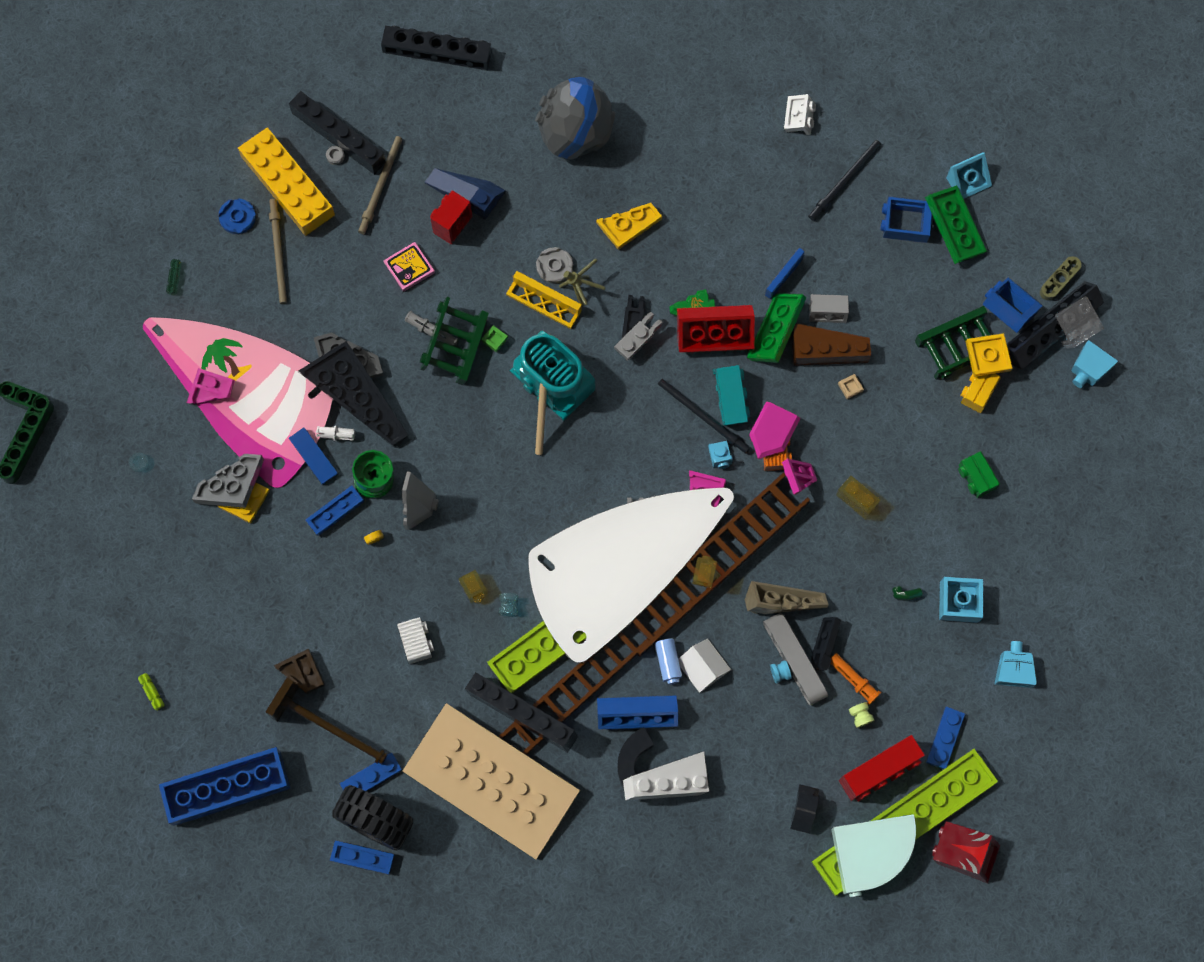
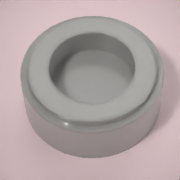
(335, 155)

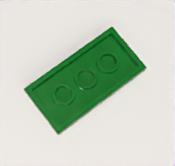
(955, 224)
(776, 327)

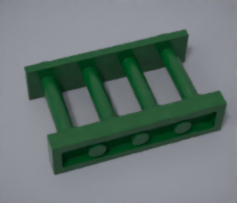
(944, 331)
(473, 339)

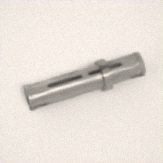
(413, 318)

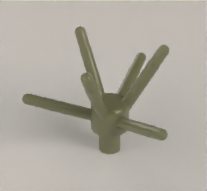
(576, 281)

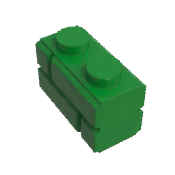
(978, 474)

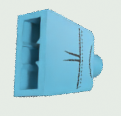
(1016, 668)

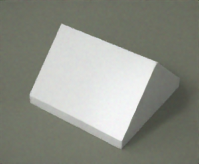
(703, 665)

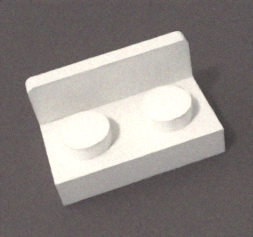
(799, 114)

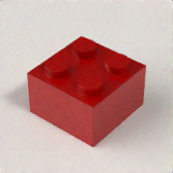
(451, 216)

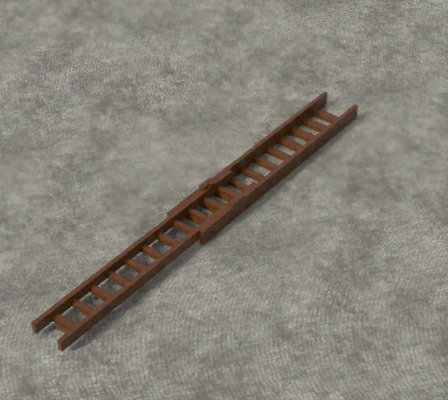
(679, 612)

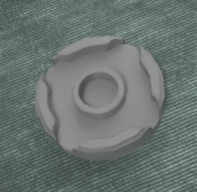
(559, 263)

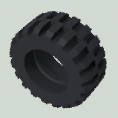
(372, 817)

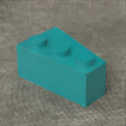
(731, 395)

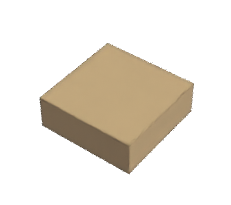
(850, 386)

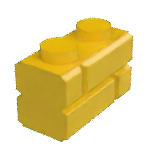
(979, 391)

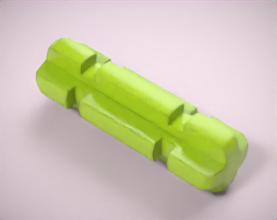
(151, 691)

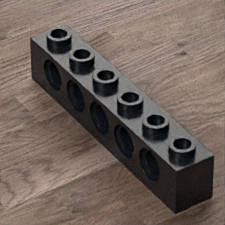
(444, 54)
(1046, 329)

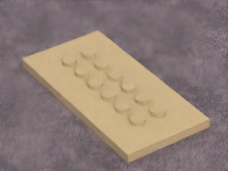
(491, 781)

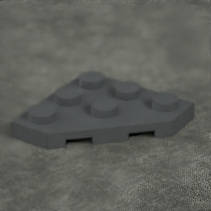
(369, 360)
(231, 483)

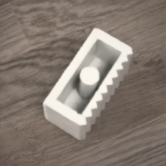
(415, 640)

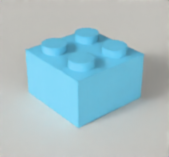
(961, 599)

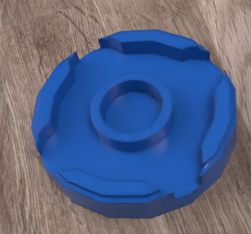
(238, 221)

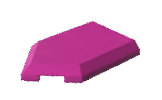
(772, 430)

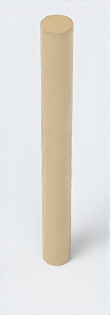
(541, 420)

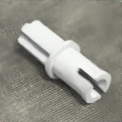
(335, 433)

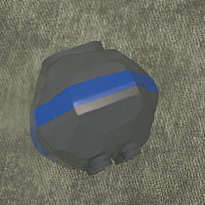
(575, 118)

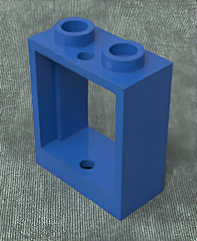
(906, 205)
(1017, 298)

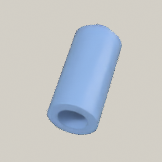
(668, 661)

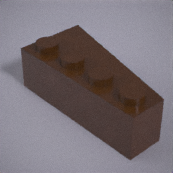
(825, 346)

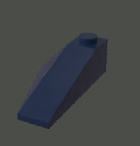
(481, 193)

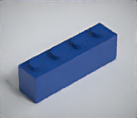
(637, 712)

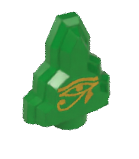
(700, 299)

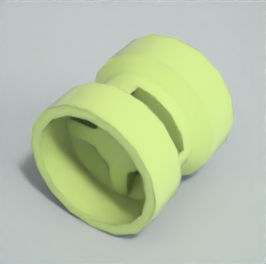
(861, 715)

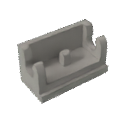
(828, 308)

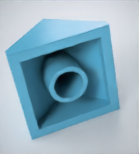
(970, 175)

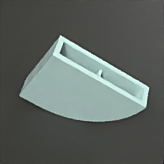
(873, 852)

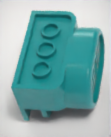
(566, 383)

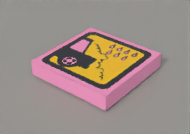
(409, 266)

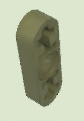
(1062, 271)

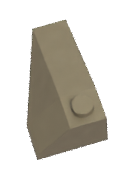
(772, 598)

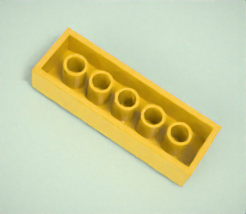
(286, 181)

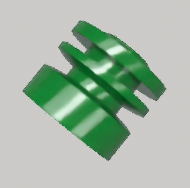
(370, 464)

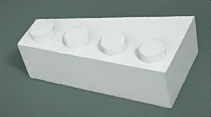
(674, 779)

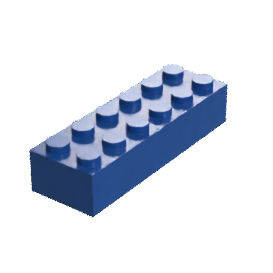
(224, 786)

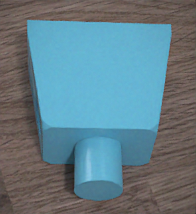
(1091, 365)

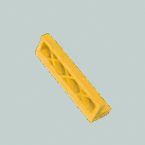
(547, 294)

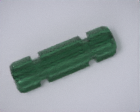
(173, 277)

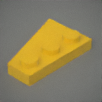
(630, 224)

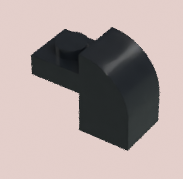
(805, 809)

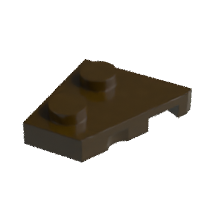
(302, 670)

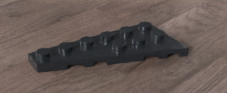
(349, 384)

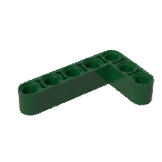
(25, 429)

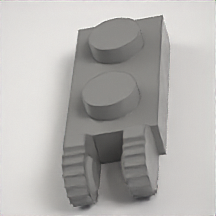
(637, 337)

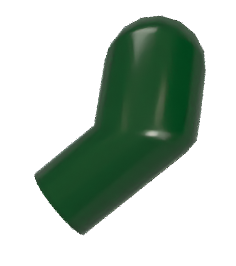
(899, 594)

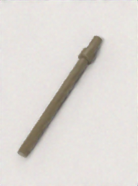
(368, 215)
(274, 218)

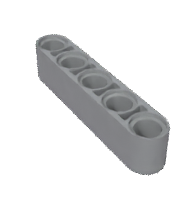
(798, 662)

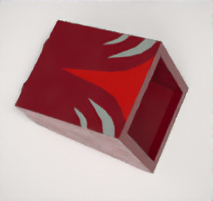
(966, 851)

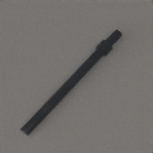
(823, 203)
(732, 438)

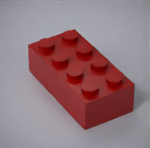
(715, 328)
(880, 768)

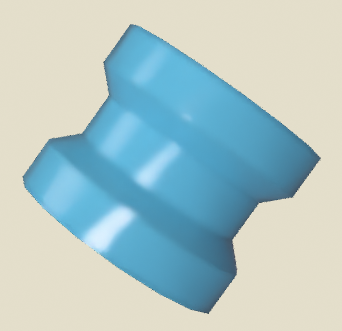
(780, 671)

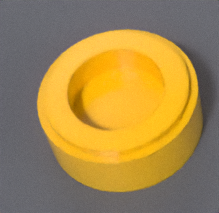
(374, 537)

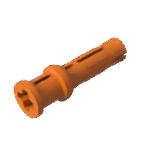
(861, 685)

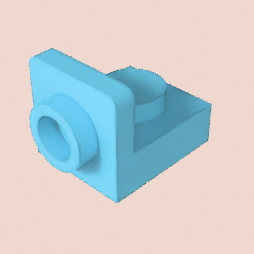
(720, 455)

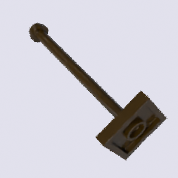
(283, 701)

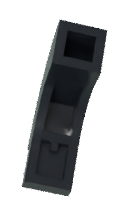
(632, 748)

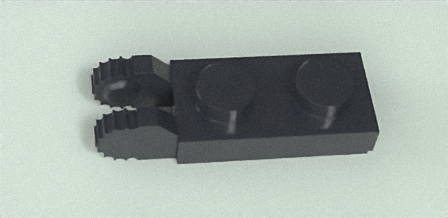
(632, 315)
(825, 643)

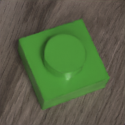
(494, 338)

